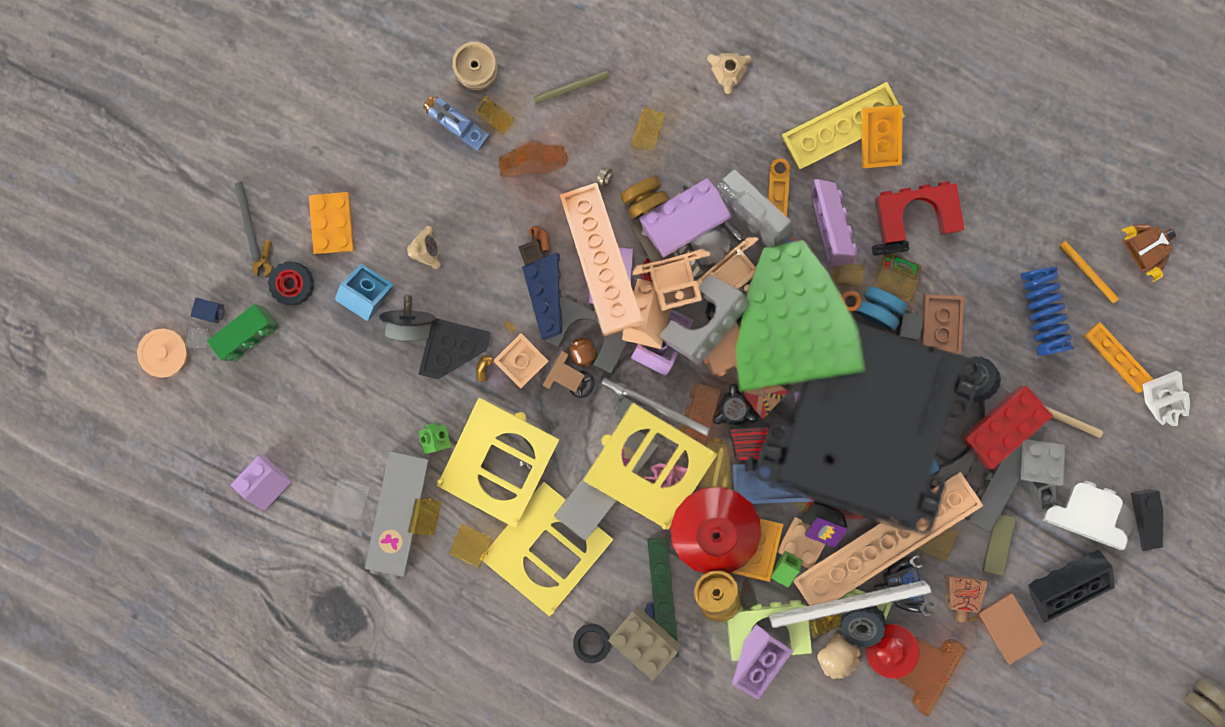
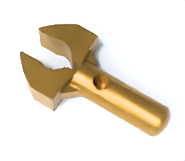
(264, 260)

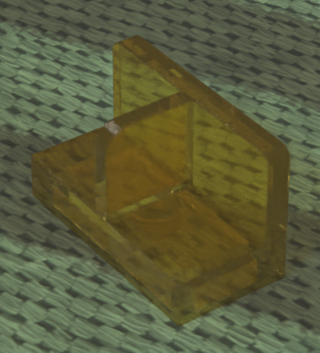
(648, 129)

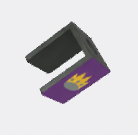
(825, 524)

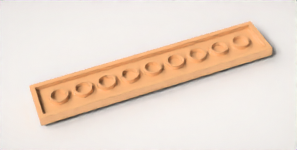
(882, 547)

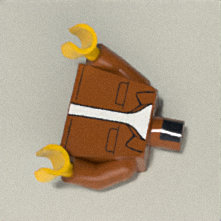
(1149, 247)

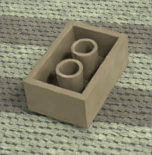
(645, 643)

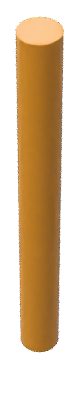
(1089, 272)

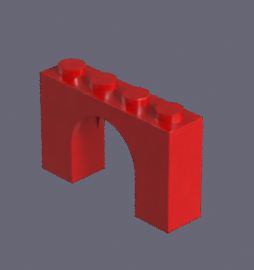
(942, 198)

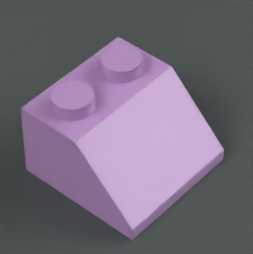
(261, 482)

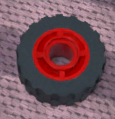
(279, 283)

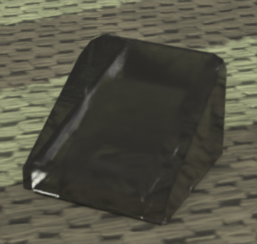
(747, 595)

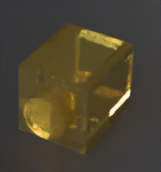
(849, 274)

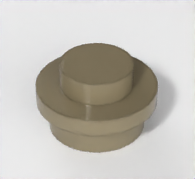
(605, 176)

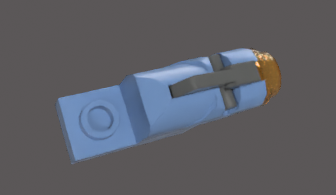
(456, 122)

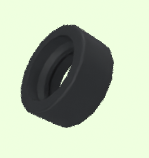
(606, 644)

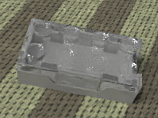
(755, 210)

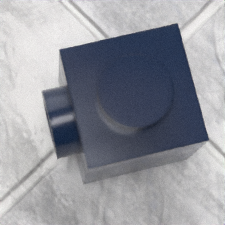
(207, 310)

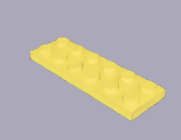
(834, 128)

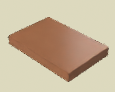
(943, 322)
(1010, 628)

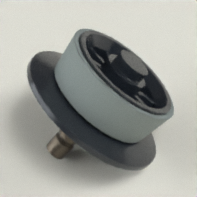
(407, 324)

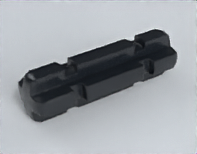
(890, 248)

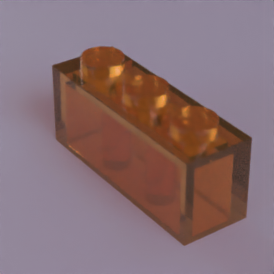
(701, 410)

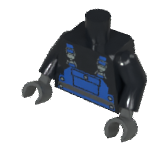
(901, 573)

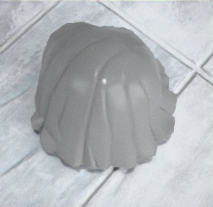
(714, 242)

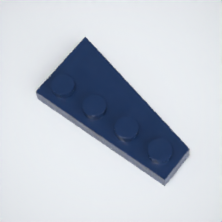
(543, 286)

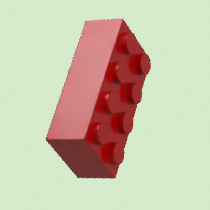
(1006, 426)

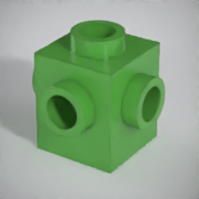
(434, 438)

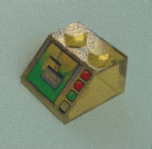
(898, 277)

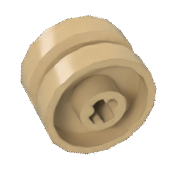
(475, 54)

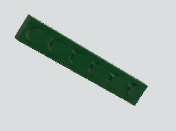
(662, 585)

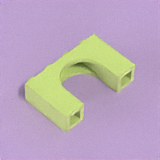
(745, 619)

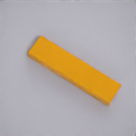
(1118, 357)

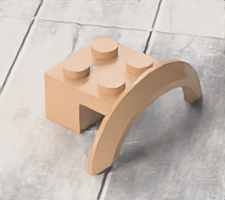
(734, 268)
(674, 279)

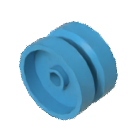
(882, 308)

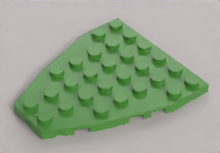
(794, 322)

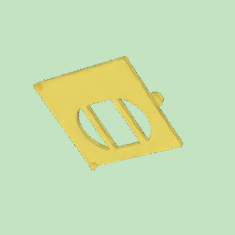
(472, 448)
(630, 489)
(511, 546)

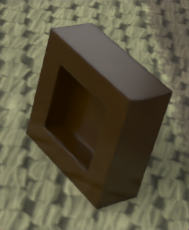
(530, 252)

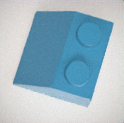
(363, 292)

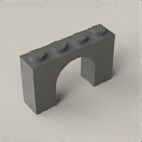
(574, 312)

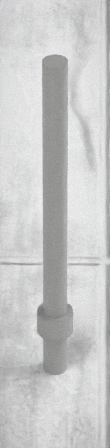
(621, 389)

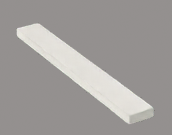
(849, 603)

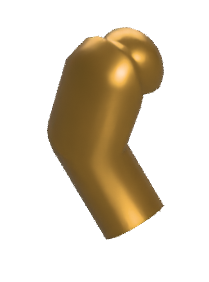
(481, 367)

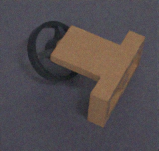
(569, 377)

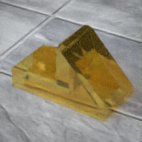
(494, 115)
(824, 624)

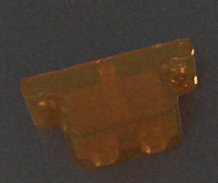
(533, 159)
(932, 672)

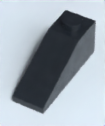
(1149, 518)

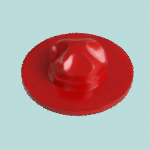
(895, 654)

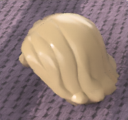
(839, 657)

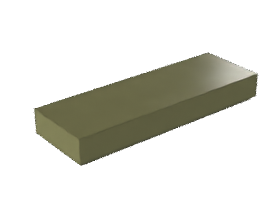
(999, 545)

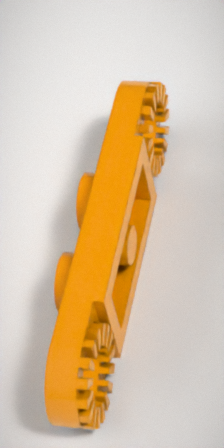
(779, 186)

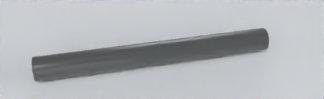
(247, 220)

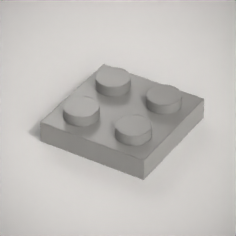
(1042, 462)

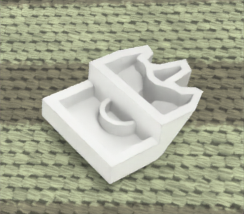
(1166, 398)

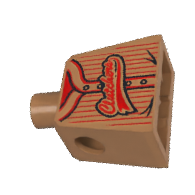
(964, 595)

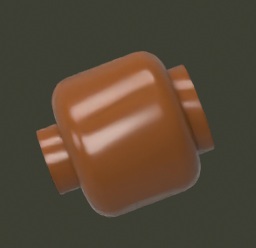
(582, 352)

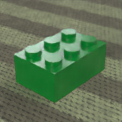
(242, 333)

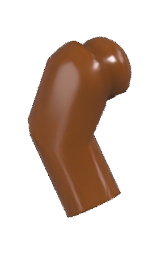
(541, 236)

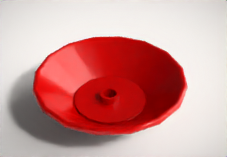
(711, 512)

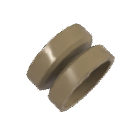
(1209, 705)

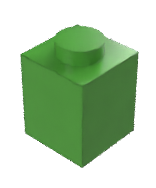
(786, 569)

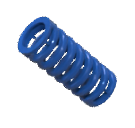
(1037, 278)

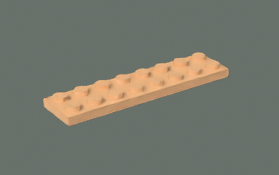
(601, 259)

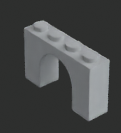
(699, 343)

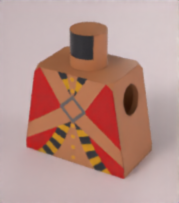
(765, 398)

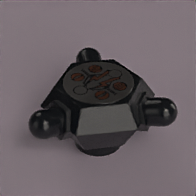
(734, 408)

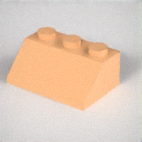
(653, 319)

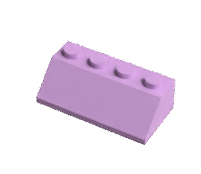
(685, 217)
(832, 223)

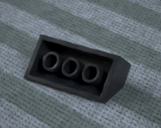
(1072, 585)

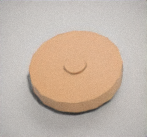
(162, 353)

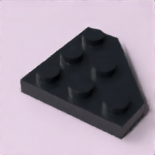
(451, 347)

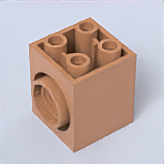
(724, 353)

